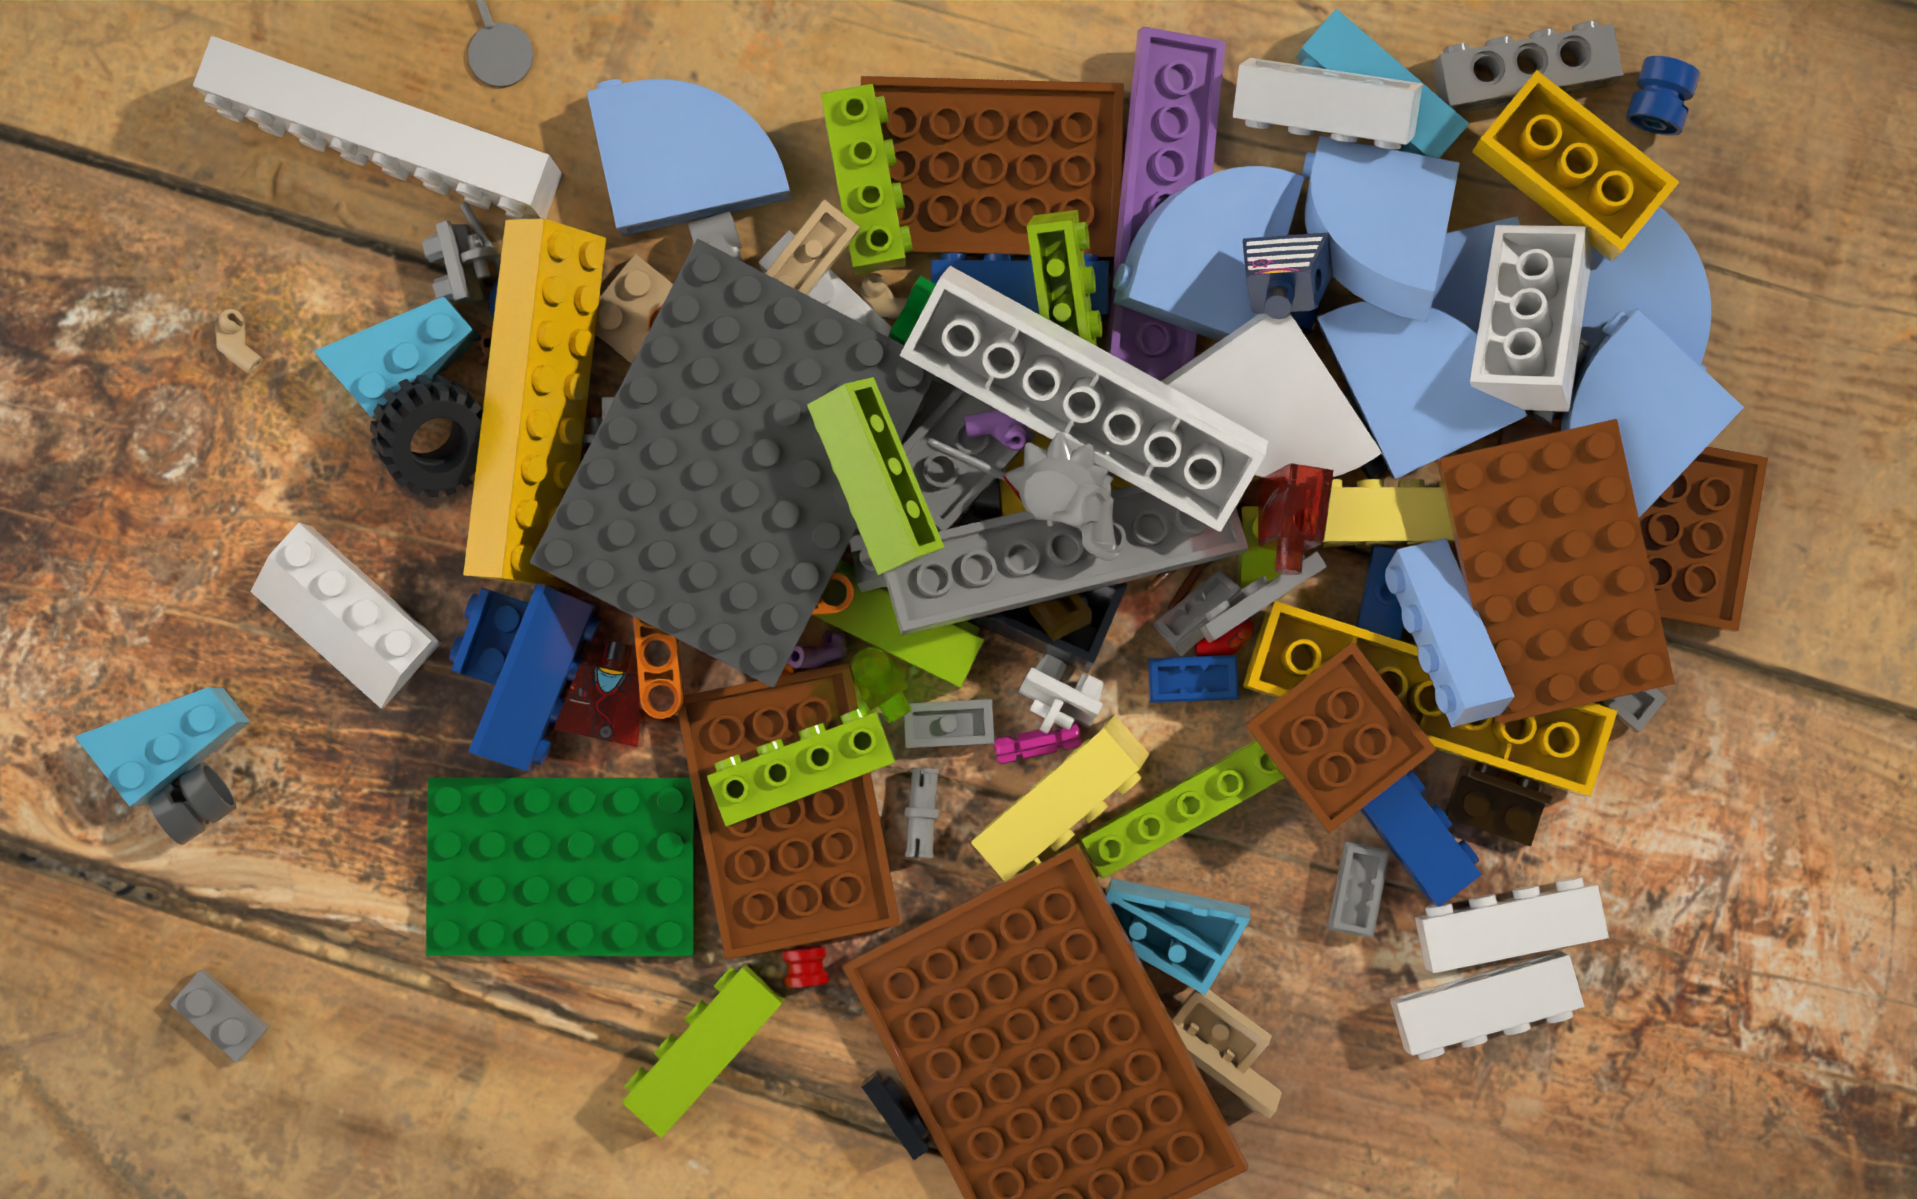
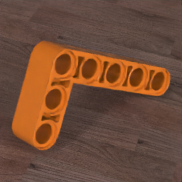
(671, 673)

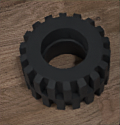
(410, 409)

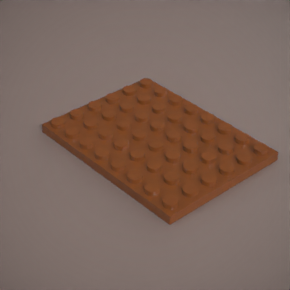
(1044, 1047)

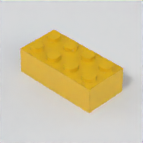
(1574, 165)

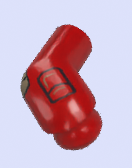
(1228, 643)

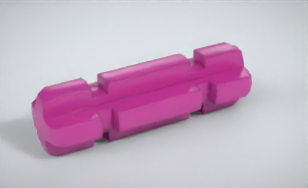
(1036, 743)

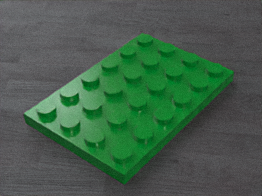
(560, 866)

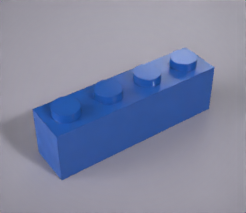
(1016, 278)
(1422, 840)

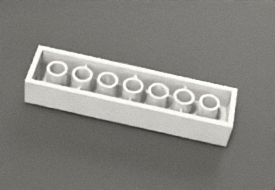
(377, 130)
(1089, 395)

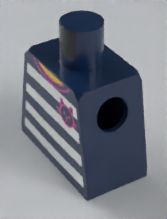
(1287, 272)

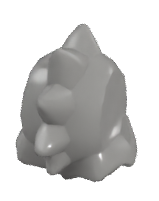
(1069, 490)

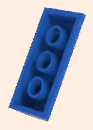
(535, 679)

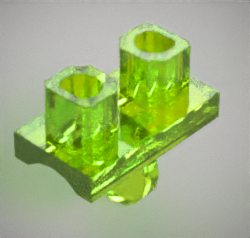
(880, 683)

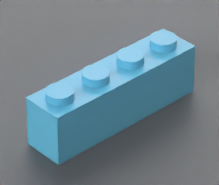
(1346, 48)

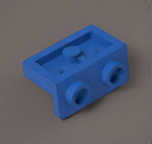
(488, 636)

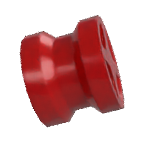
(805, 966)

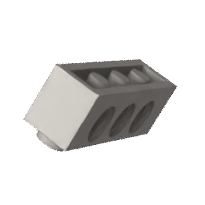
(1592, 44)

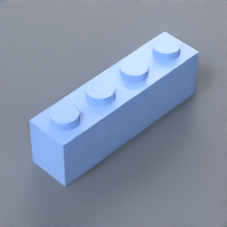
(1448, 633)

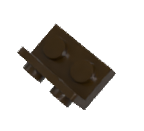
(1496, 804)

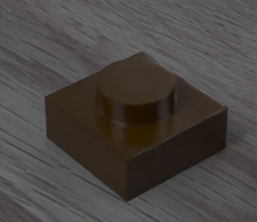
(1061, 615)

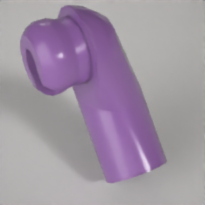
(1001, 426)
(817, 656)

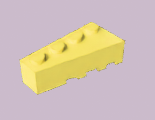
(1386, 514)
(1062, 799)

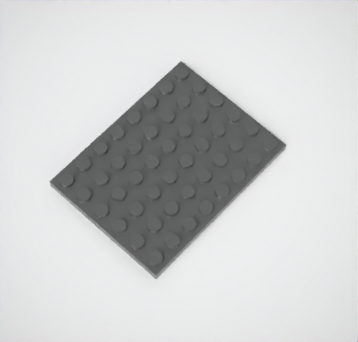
(707, 476)

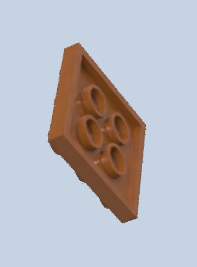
(1340, 737)

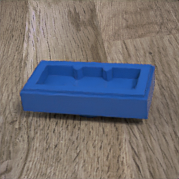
(1378, 606)
(1193, 679)

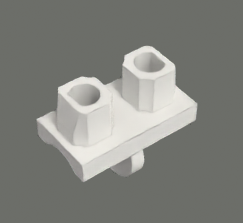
(1058, 701)

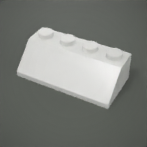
(1532, 315)
(343, 614)

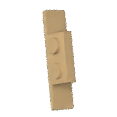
(1225, 1047)

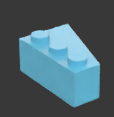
(398, 349)
(163, 742)
(1178, 930)

